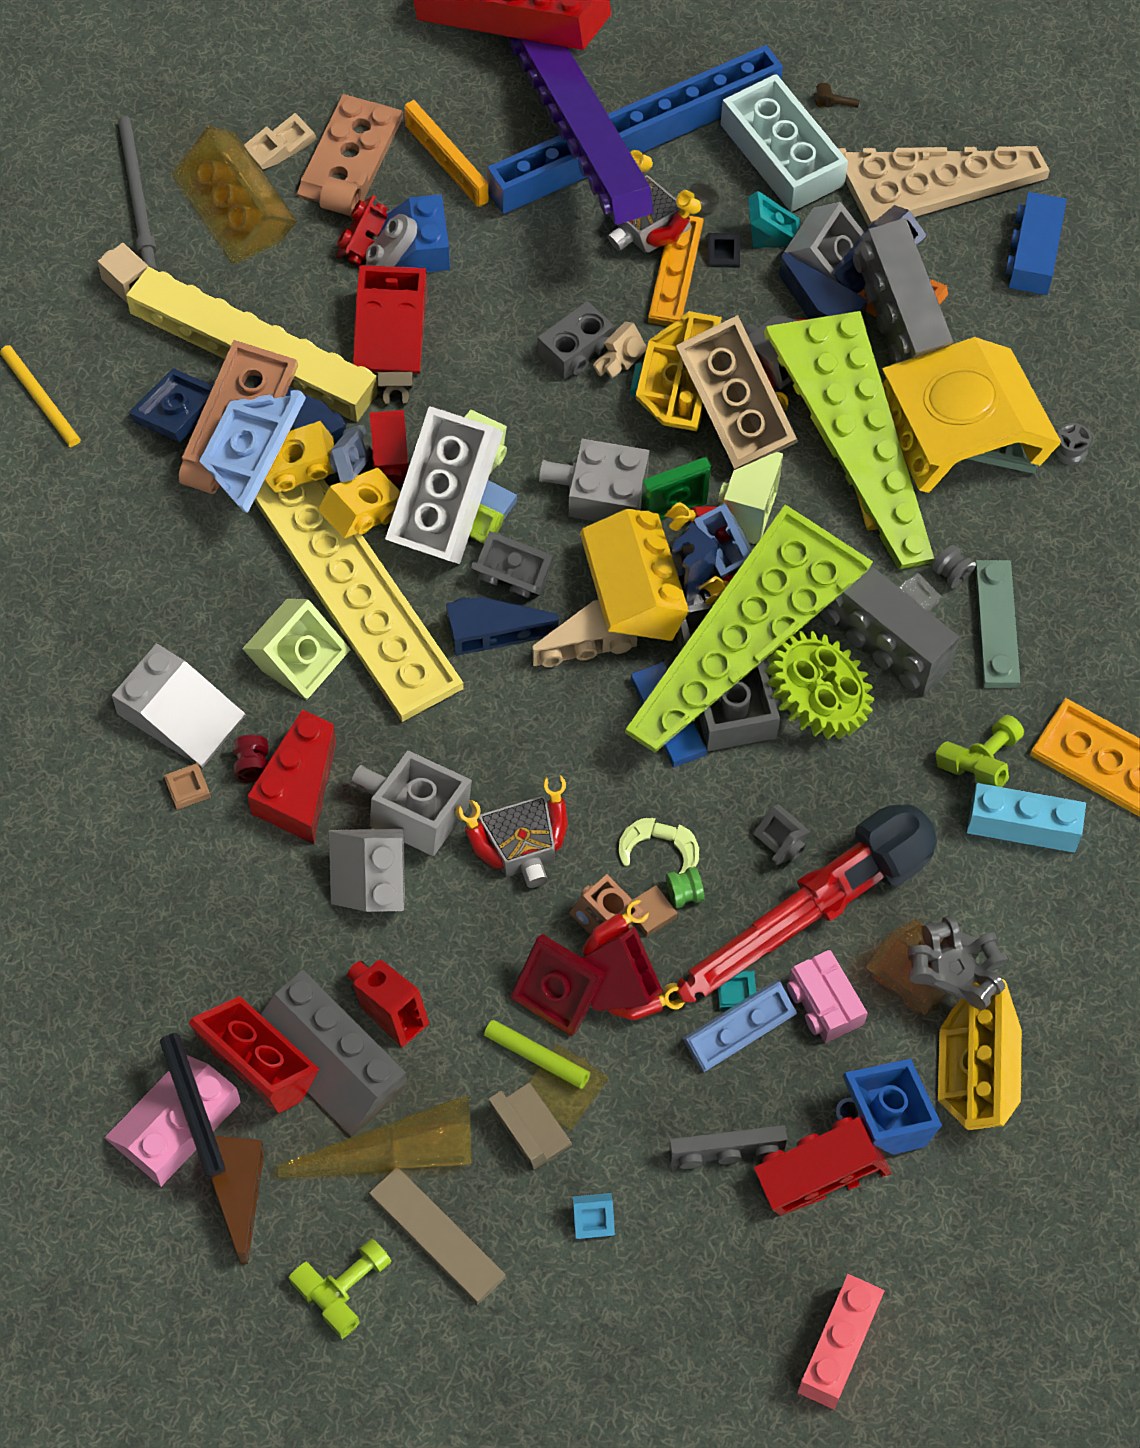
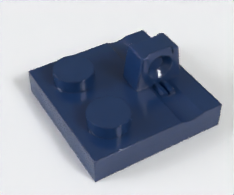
(172, 405)

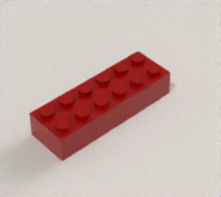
(544, 21)

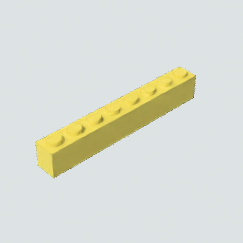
(215, 325)

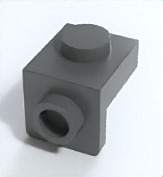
(782, 834)

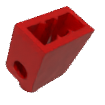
(389, 1000)

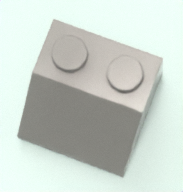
(825, 238)
(367, 869)

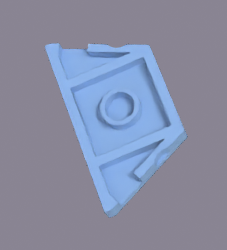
(249, 442)

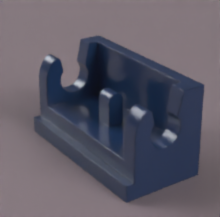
(697, 560)

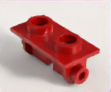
(366, 219)

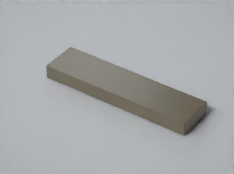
(437, 1235)

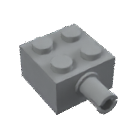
(602, 480)
(417, 799)

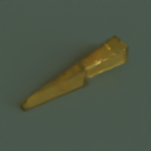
(421, 1140)

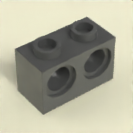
(580, 335)

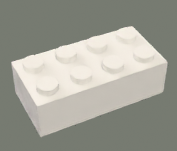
(444, 485)

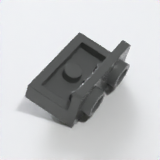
(513, 563)

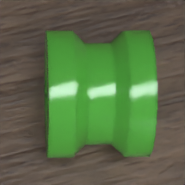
(685, 887)

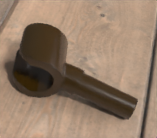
(826, 98)

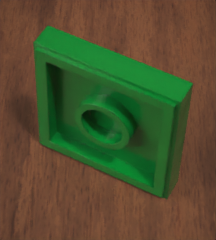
(682, 484)

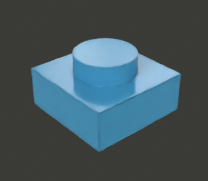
(593, 1215)

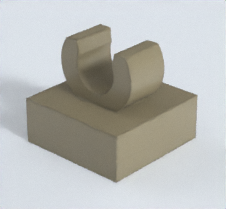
(395, 382)

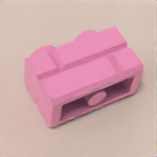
(827, 997)

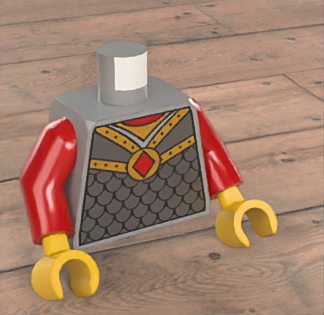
(667, 221)
(520, 835)

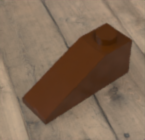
(239, 1188)

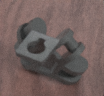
(955, 965)

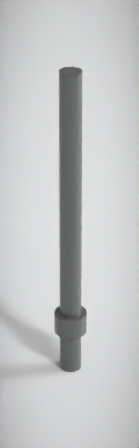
(145, 241)

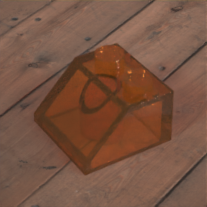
(892, 968)

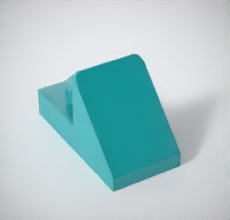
(770, 222)

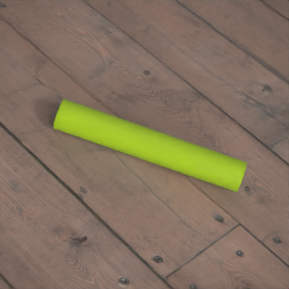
(537, 1054)

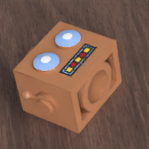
(601, 903)

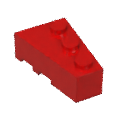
(296, 778)
(820, 1166)

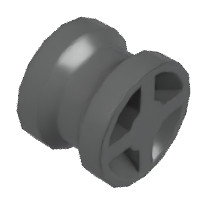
(1073, 435)
(953, 566)

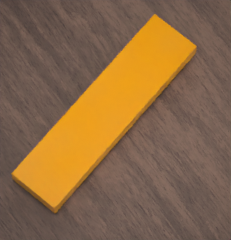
(446, 153)
(675, 276)

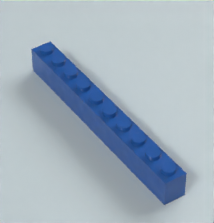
(640, 125)

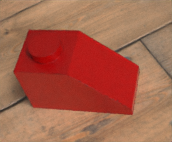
(390, 444)

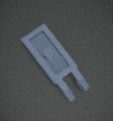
(350, 453)

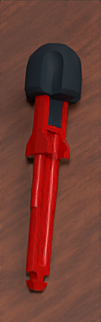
(887, 849)

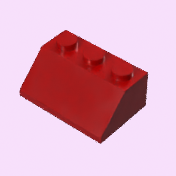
(256, 1052)

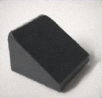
(723, 249)

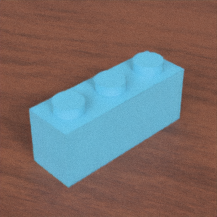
(1026, 817)

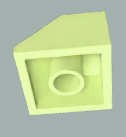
(753, 494)
(297, 647)

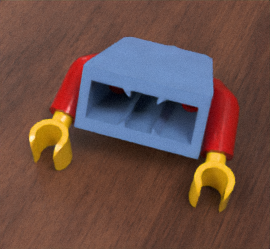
(725, 531)

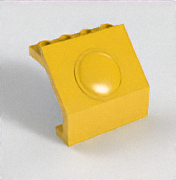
(963, 406)

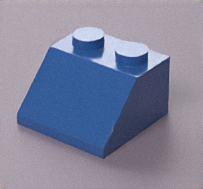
(431, 243)
(893, 1106)

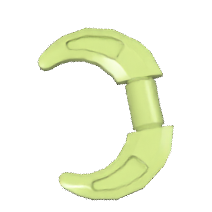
(645, 827)

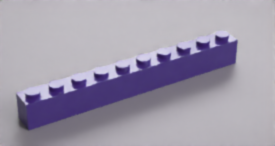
(586, 128)

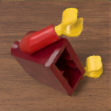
(629, 981)

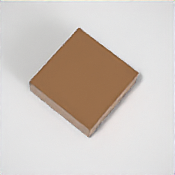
(187, 786)
(659, 910)

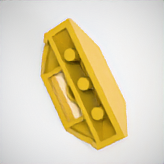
(665, 382)
(981, 1062)

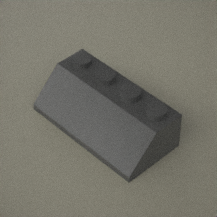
(354, 1071)

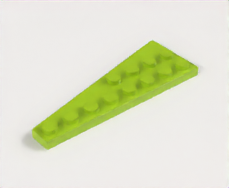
(848, 405)
(771, 597)

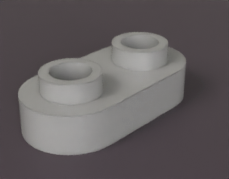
(392, 242)

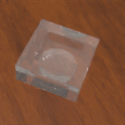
(921, 592)

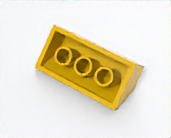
(635, 575)

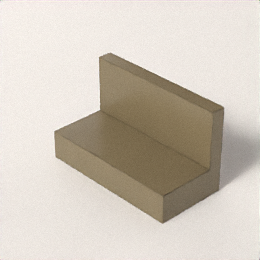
(530, 1125)

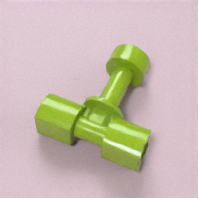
(980, 757)
(331, 1293)

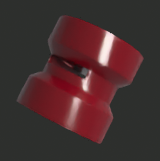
(250, 756)

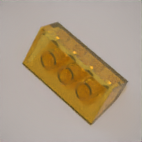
(233, 195)

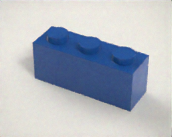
(1035, 243)

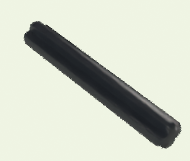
(192, 1105)

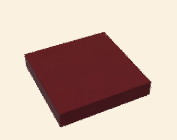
(557, 985)

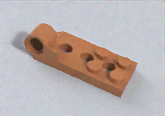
(361, 169)
(240, 363)

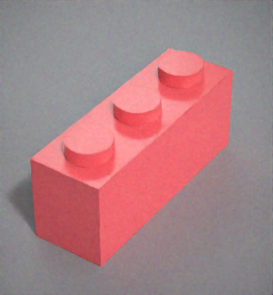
(840, 1341)

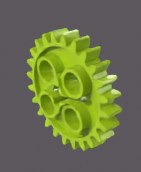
(820, 685)

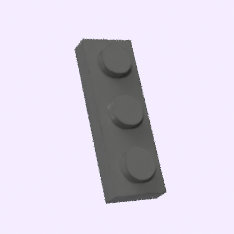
(726, 1146)

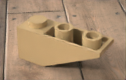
(580, 638)

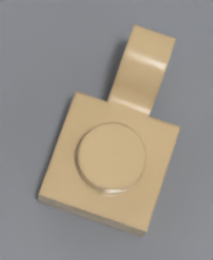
(624, 349)

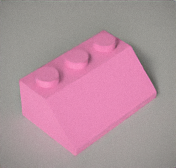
(156, 1129)

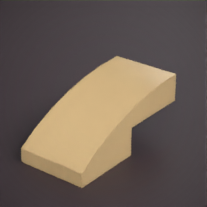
(274, 146)

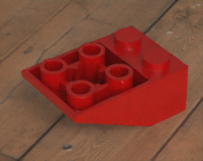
(390, 318)

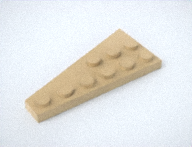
(936, 178)

